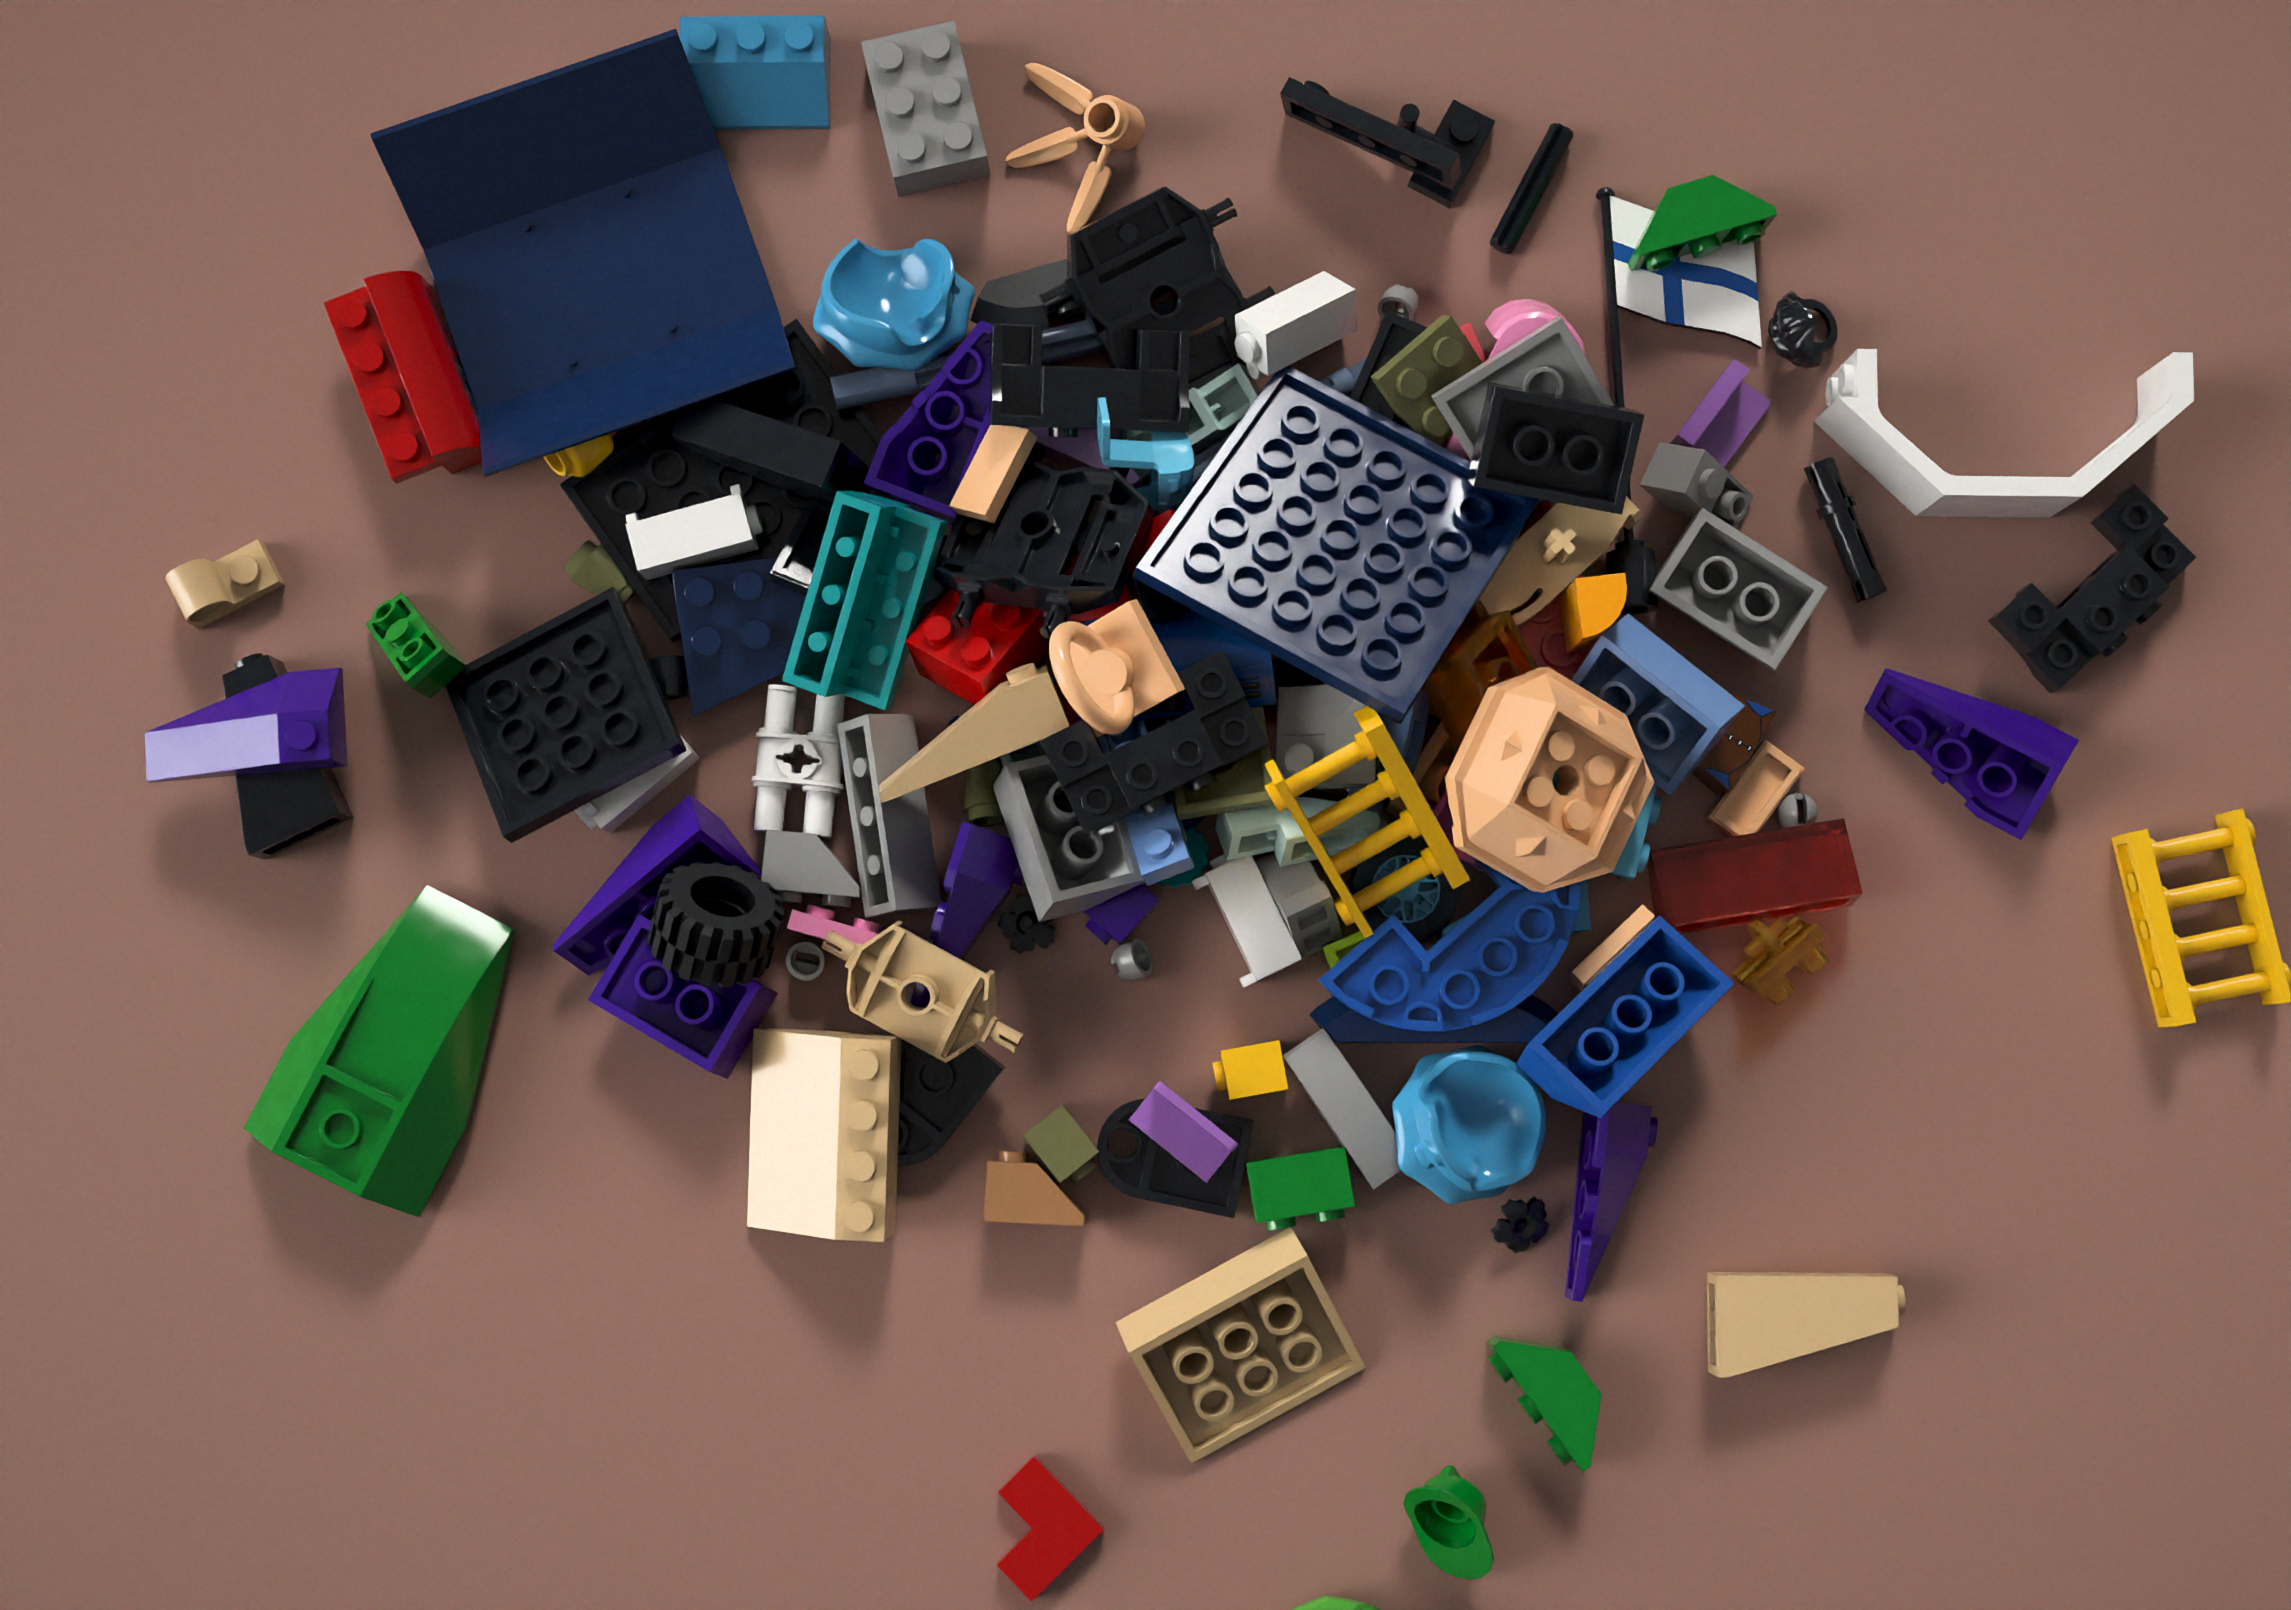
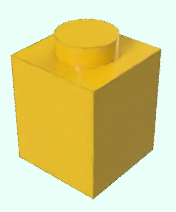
(1250, 1070)

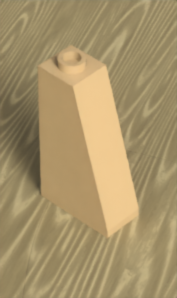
(1786, 1315)

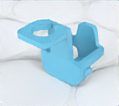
(1166, 455)

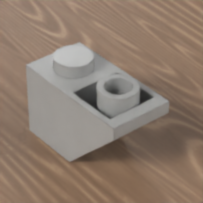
(1692, 480)
(806, 866)

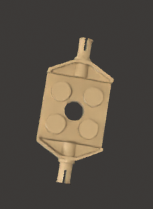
(960, 994)

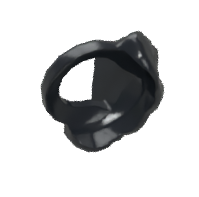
(1794, 330)

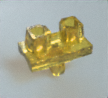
(1776, 952)

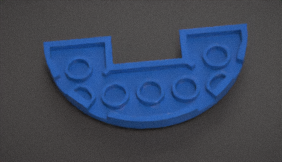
(1470, 973)

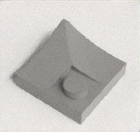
(1314, 725)

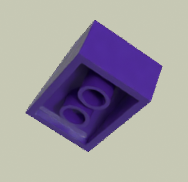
(692, 1019)

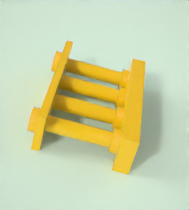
(1392, 782)
(2165, 952)

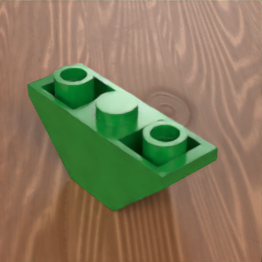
(1698, 220)
(414, 646)
(1553, 1391)

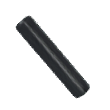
(1531, 188)

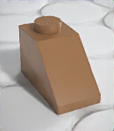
(1026, 1194)

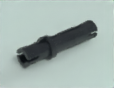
(1845, 530)

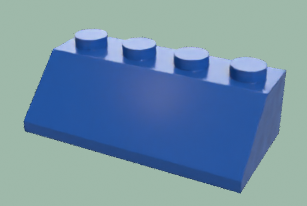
(1624, 1020)

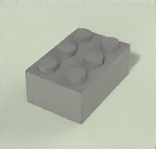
(926, 108)

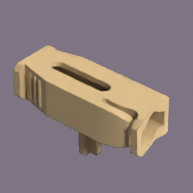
(1551, 557)

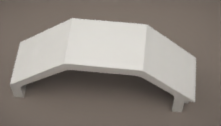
(1927, 490)

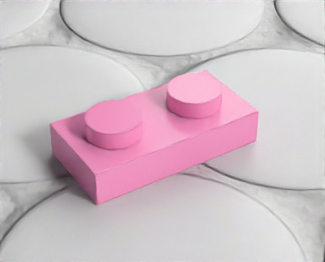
(819, 922)

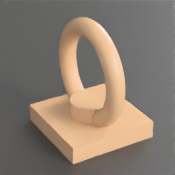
(1112, 668)

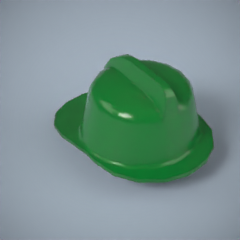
(1450, 1524)

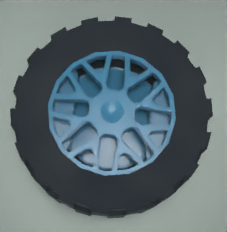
(1421, 906)

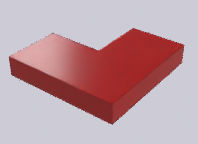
(1057, 1532)

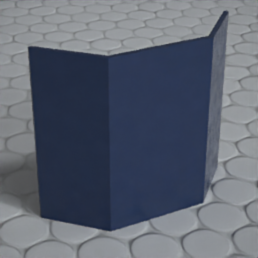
(587, 250)

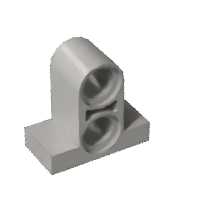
(1302, 902)

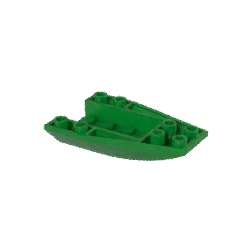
(392, 1057)

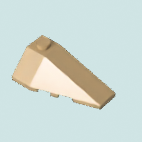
(1003, 721)

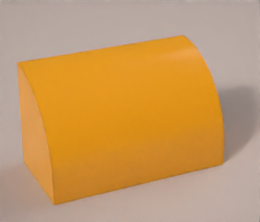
(1591, 608)

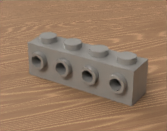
(890, 836)

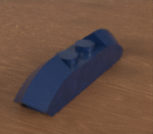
(1514, 1026)

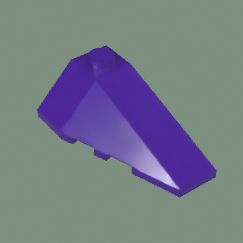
(938, 436)
(266, 729)
(1983, 750)
(679, 838)
(977, 886)
(1607, 1169)

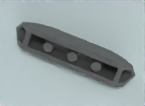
(1016, 296)

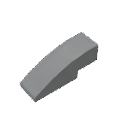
(1346, 1107)

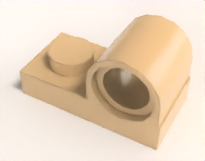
(218, 588)

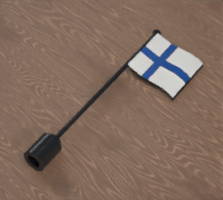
(1692, 293)

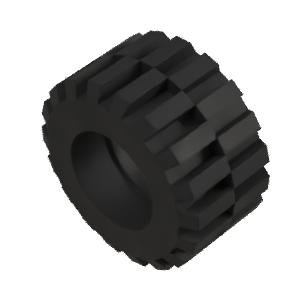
(715, 924)

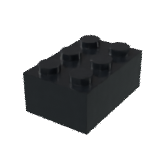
(1555, 448)

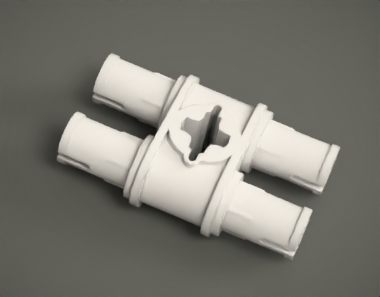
(779, 743)

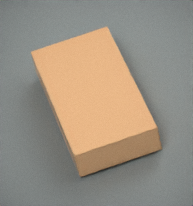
(993, 472)
(1756, 792)
(1611, 947)

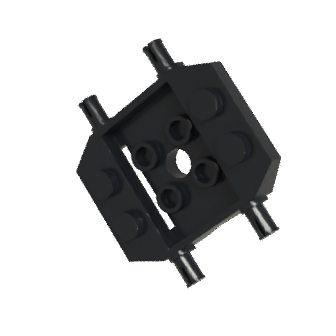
(1190, 269)
(1022, 570)

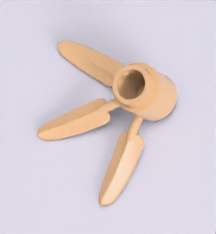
(1106, 121)

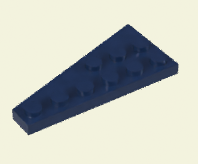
(740, 627)

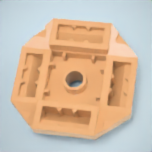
(1505, 788)

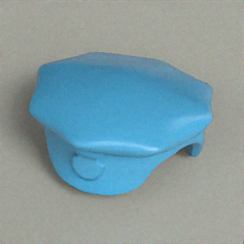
(893, 304)
(1468, 1124)

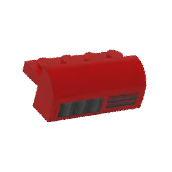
(407, 375)

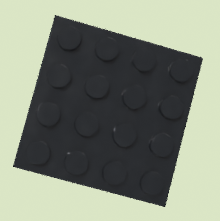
(563, 715)

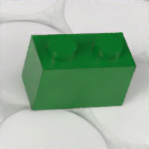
(1299, 1186)

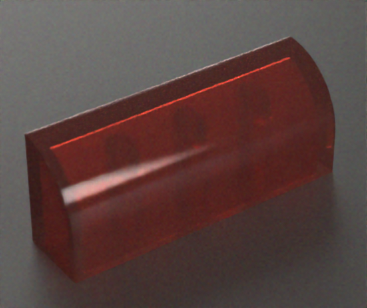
(1754, 877)

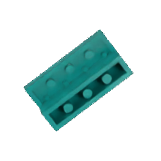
(864, 599)

